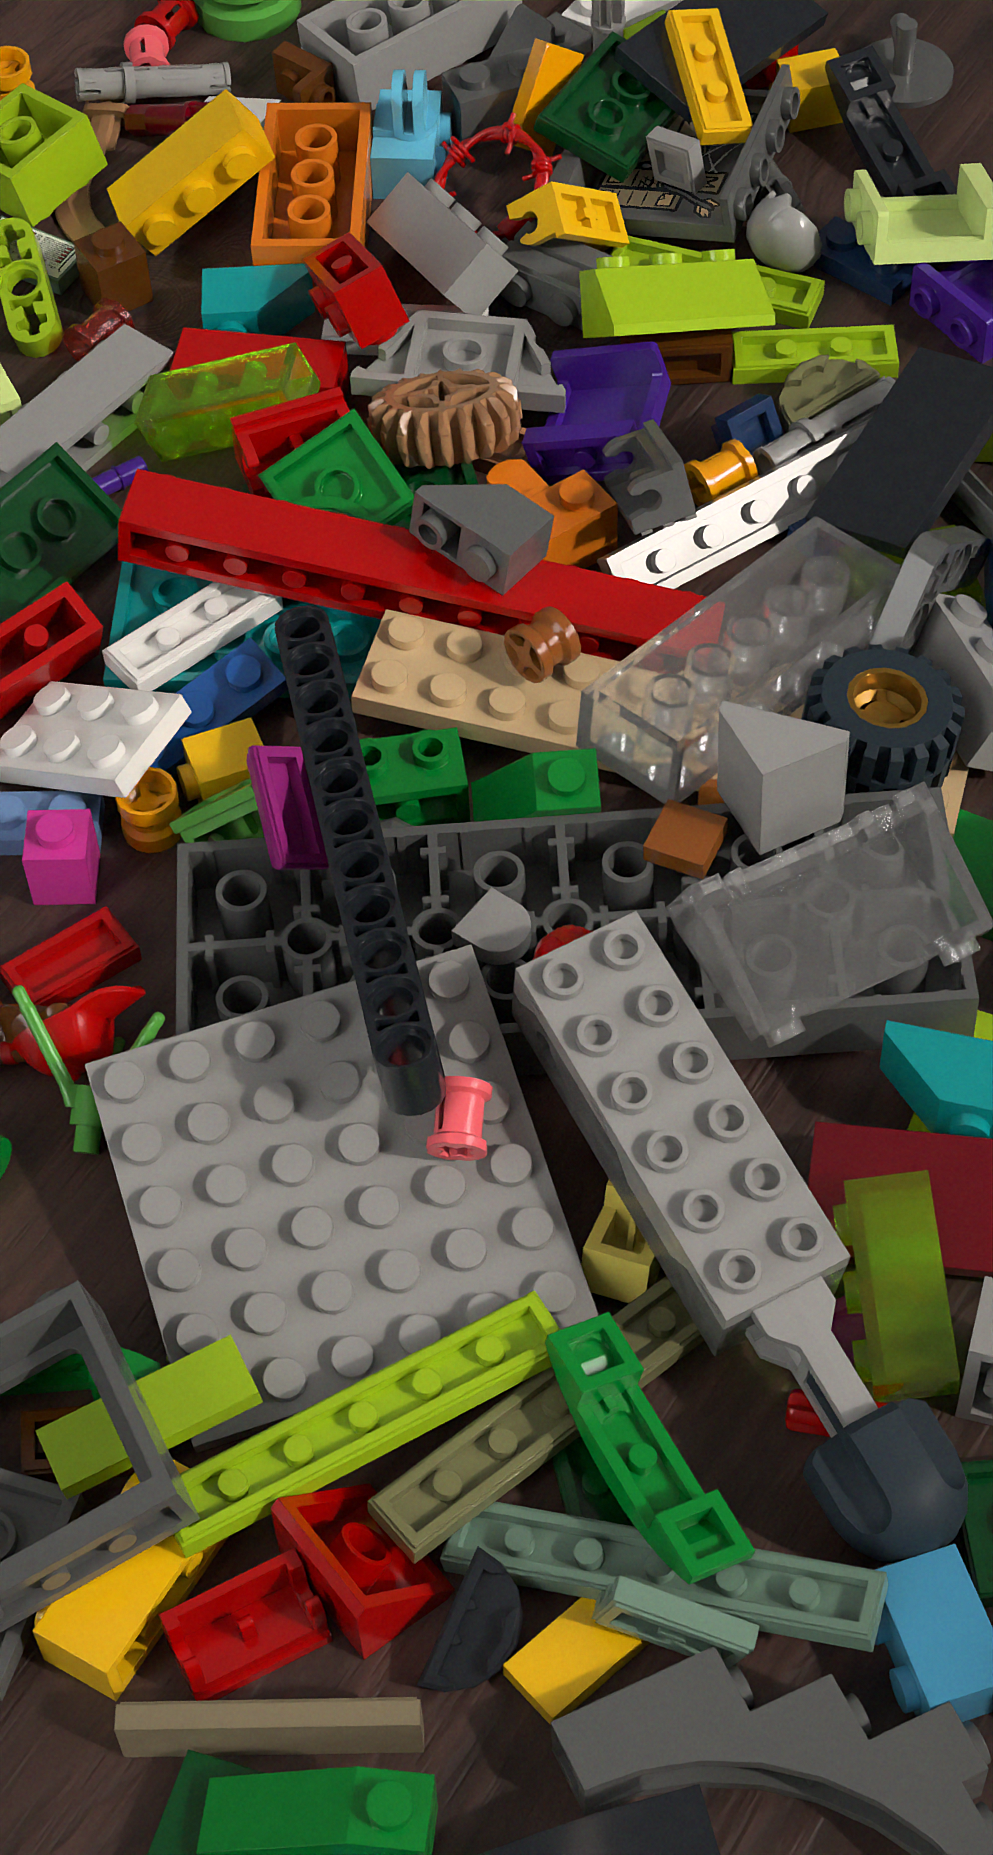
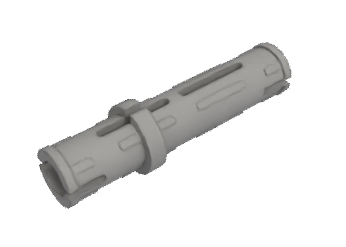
(140, 82)
(808, 433)

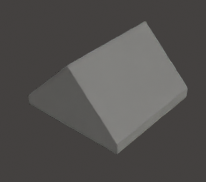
(780, 774)

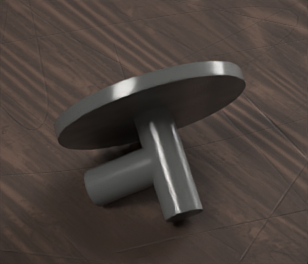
(916, 66)

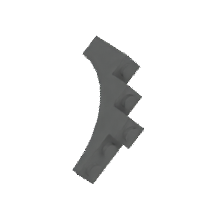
(807, 1745)

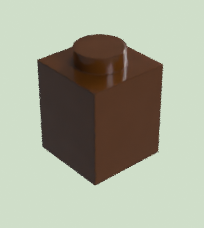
(113, 267)

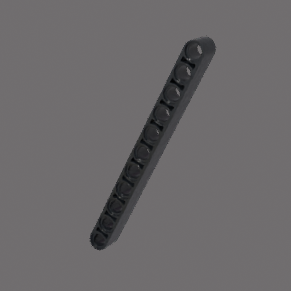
(360, 867)

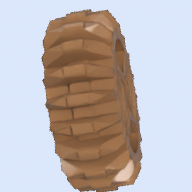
(445, 418)

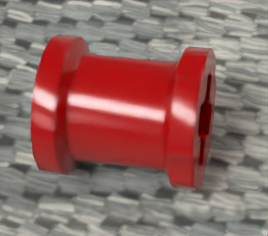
(169, 22)

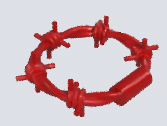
(512, 135)

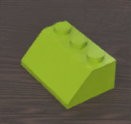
(673, 295)

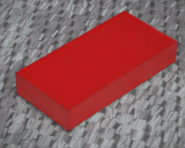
(73, 960)

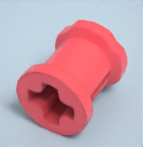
(155, 46)
(460, 1120)

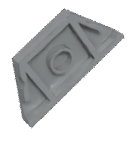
(466, 342)

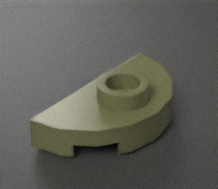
(821, 385)

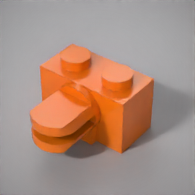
(582, 512)

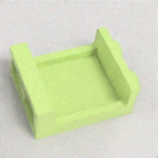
(924, 226)

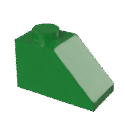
(539, 787)

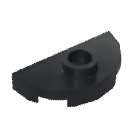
(478, 1630)

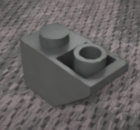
(483, 530)

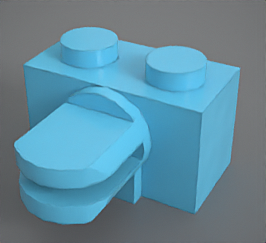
(408, 133)

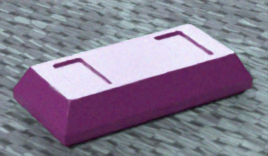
(286, 808)

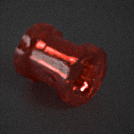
(87, 332)

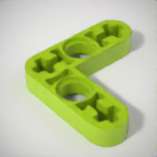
(38, 301)

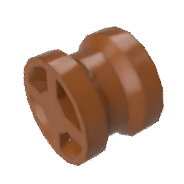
(542, 644)

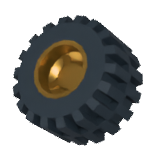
(897, 714)

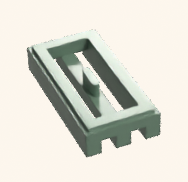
(673, 1621)

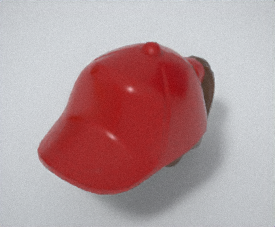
(78, 1031)

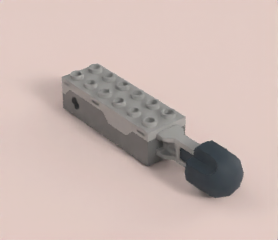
(729, 1218)

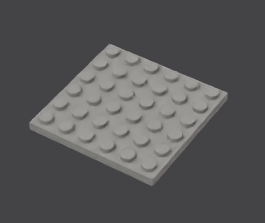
(308, 1212)

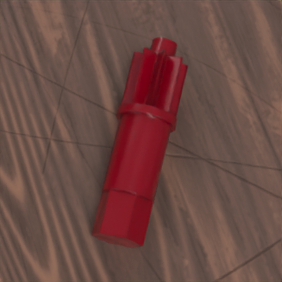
(159, 118)

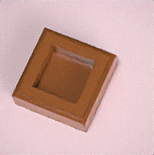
(685, 839)

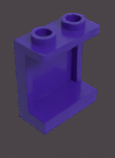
(958, 303)
(606, 397)

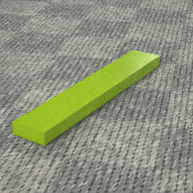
(366, 1420)

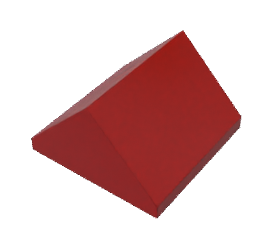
(356, 1566)

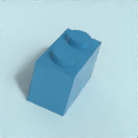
(937, 1636)

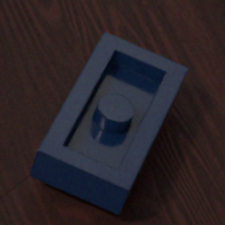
(851, 263)

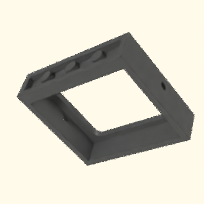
(62, 1325)

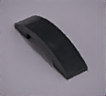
(878, 130)

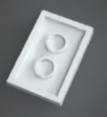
(90, 738)

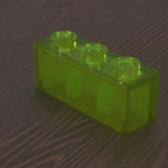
(192, 406)
(897, 1287)

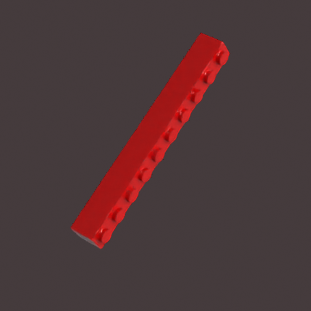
(371, 566)

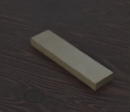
(270, 1727)

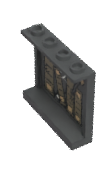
(731, 173)

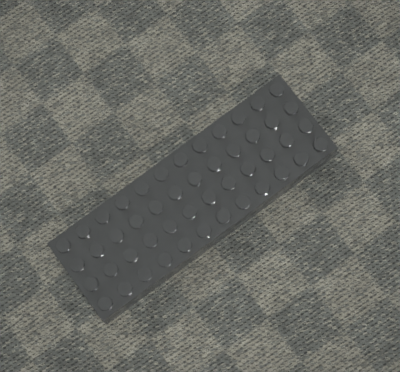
(278, 935)

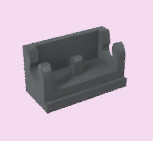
(654, 485)

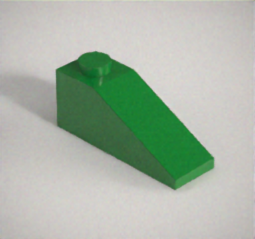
(320, 1813)

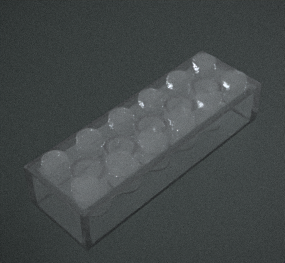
(742, 645)

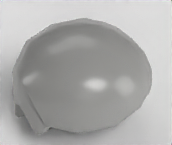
(782, 235)

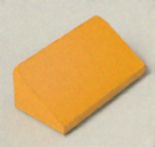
(544, 76)

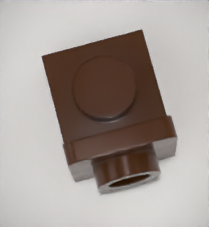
(303, 75)

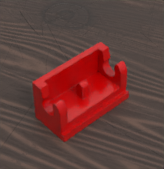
(277, 430)
(246, 1627)

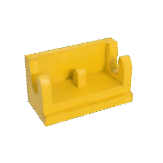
(572, 215)

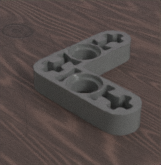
(935, 564)

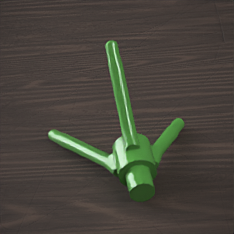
(77, 1097)

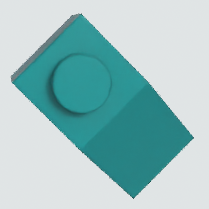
(256, 298)
(941, 1077)

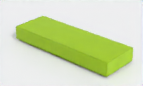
(773, 354)
(182, 1400)

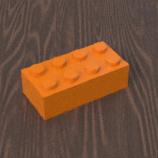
(316, 181)

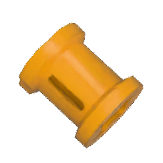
(720, 472)

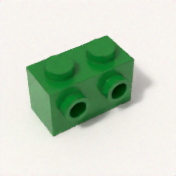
(418, 777)

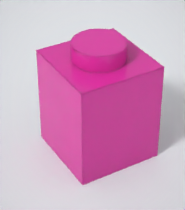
(61, 857)

